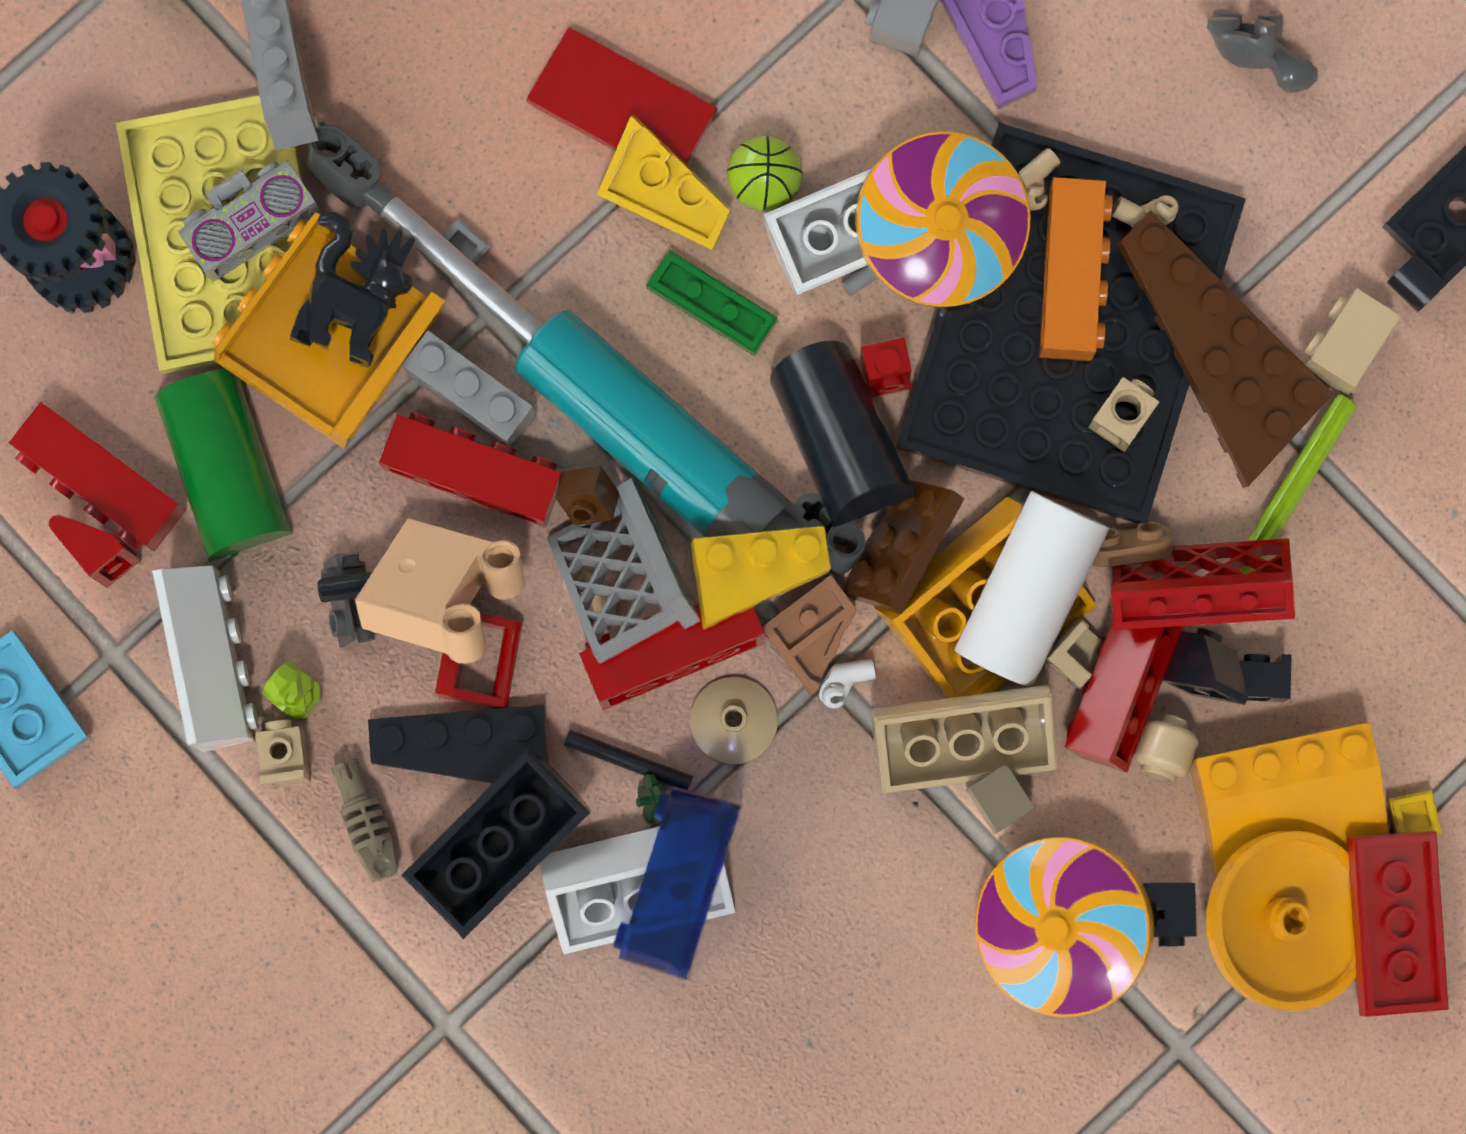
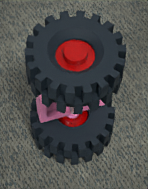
(63, 238)

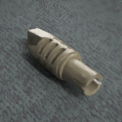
(365, 823)

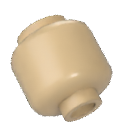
(1166, 749)

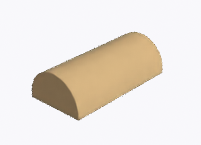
(964, 738)

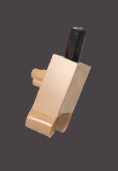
(427, 587)

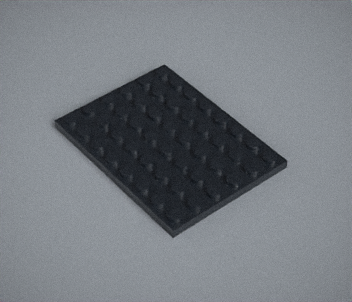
(1025, 418)

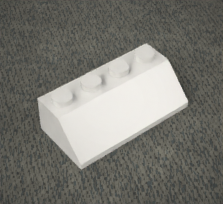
(205, 657)
(598, 886)

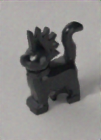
(348, 304)

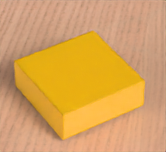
(1414, 813)

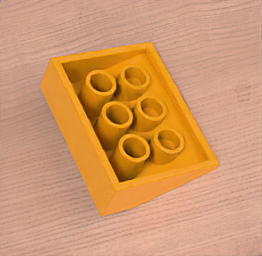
(947, 598)
(1304, 783)

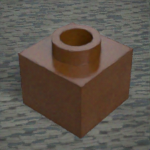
(587, 495)

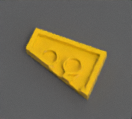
(662, 187)
(752, 567)

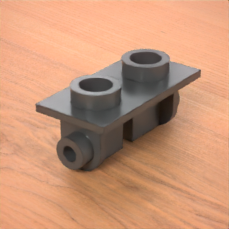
(344, 617)

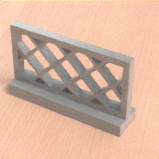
(656, 565)

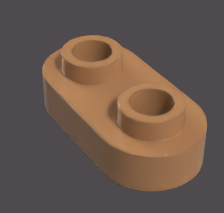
(1135, 545)

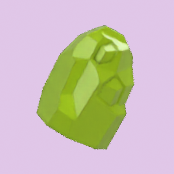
(293, 691)

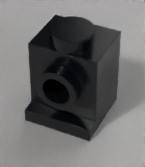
(1266, 679)

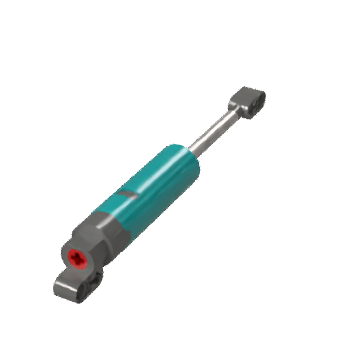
(598, 384)

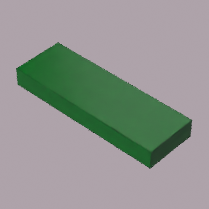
(711, 303)

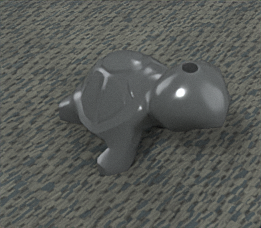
(1261, 48)

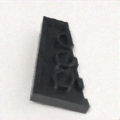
(459, 744)

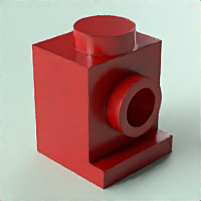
(886, 367)

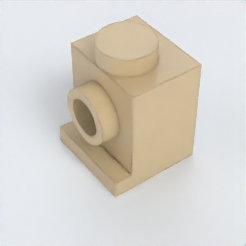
(293, 766)

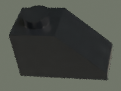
(1206, 668)

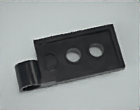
(1431, 235)

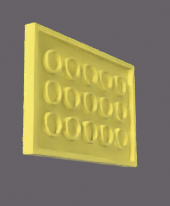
(167, 171)

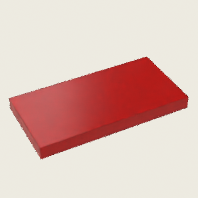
(601, 90)
(1397, 923)

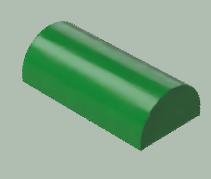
(222, 463)

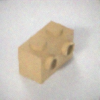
(1351, 341)

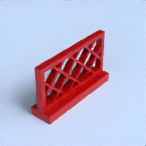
(1215, 598)

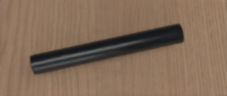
(627, 760)

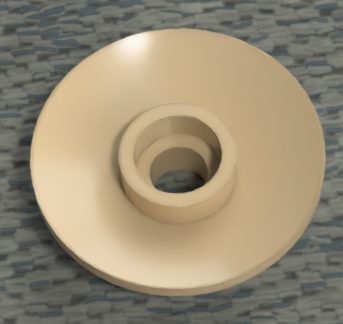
(737, 743)

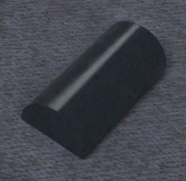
(839, 432)
(497, 842)

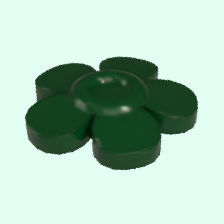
(648, 797)

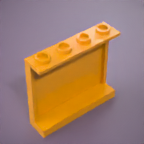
(314, 381)

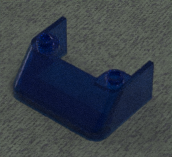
(678, 882)

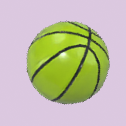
(764, 173)

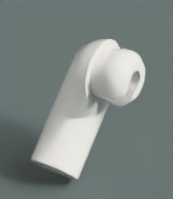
(841, 679)

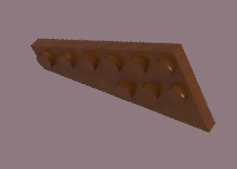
(1231, 360)

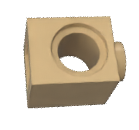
(1111, 426)

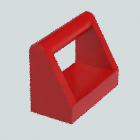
(96, 551)
(450, 671)

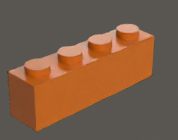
(1074, 269)

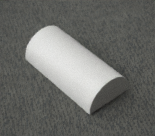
(817, 235)
(1031, 589)

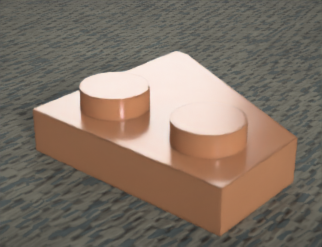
(811, 630)

